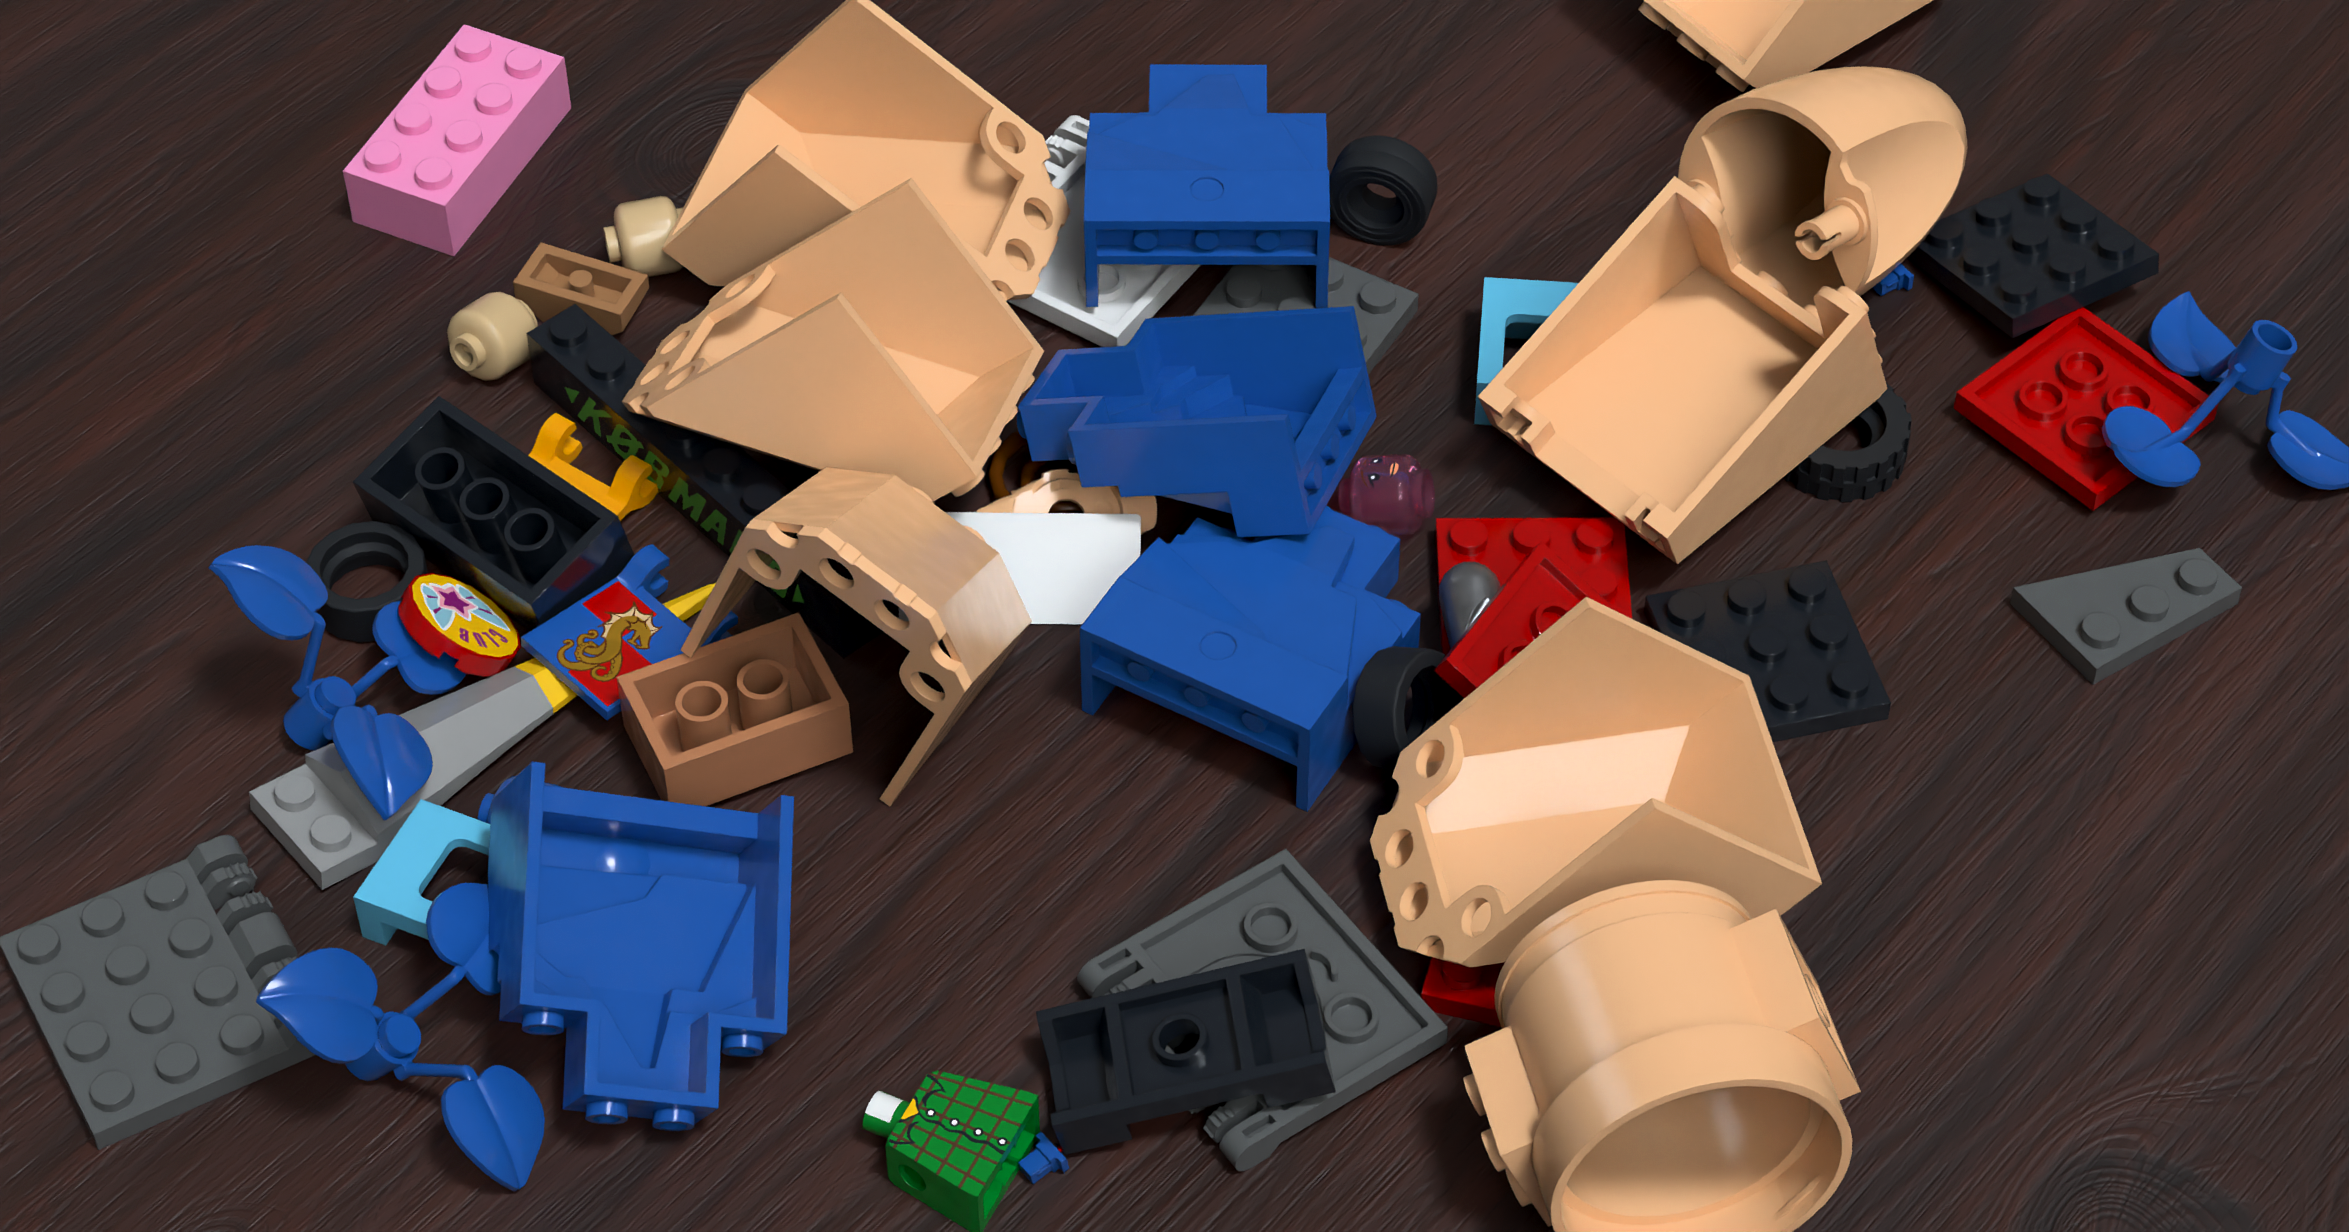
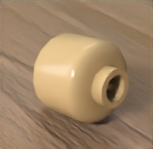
(640, 234)
(491, 335)

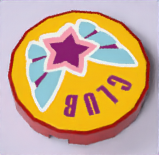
(459, 621)

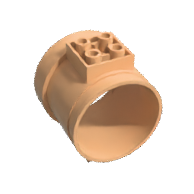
(1663, 1068)

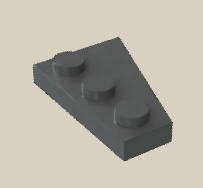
(2126, 610)

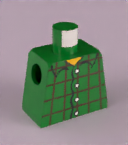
(956, 1143)

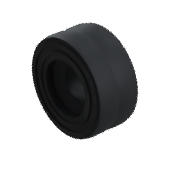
(1391, 165)

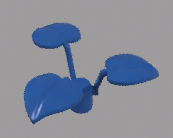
(2195, 347)
(379, 750)
(331, 1012)

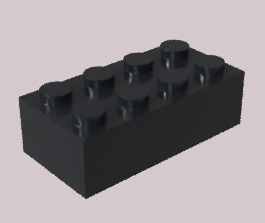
(494, 515)

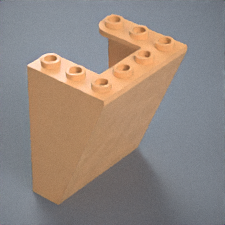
(1683, 377)

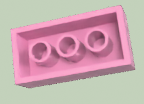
(457, 140)

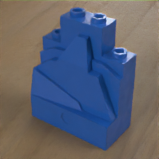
(1207, 178)
(1213, 413)
(1254, 635)
(642, 938)

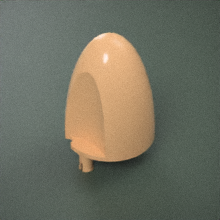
(1830, 173)

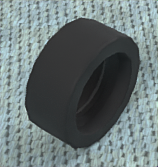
(356, 547)
(1382, 699)

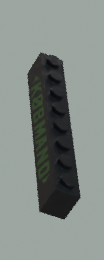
(698, 475)

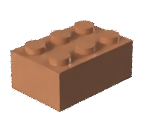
(736, 714)

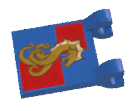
(614, 633)

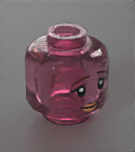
(1388, 493)

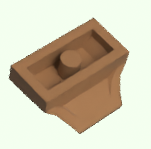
(561, 278)

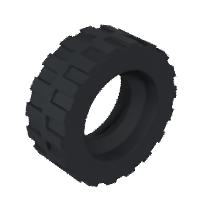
(1863, 471)

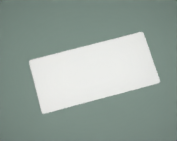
(1059, 559)

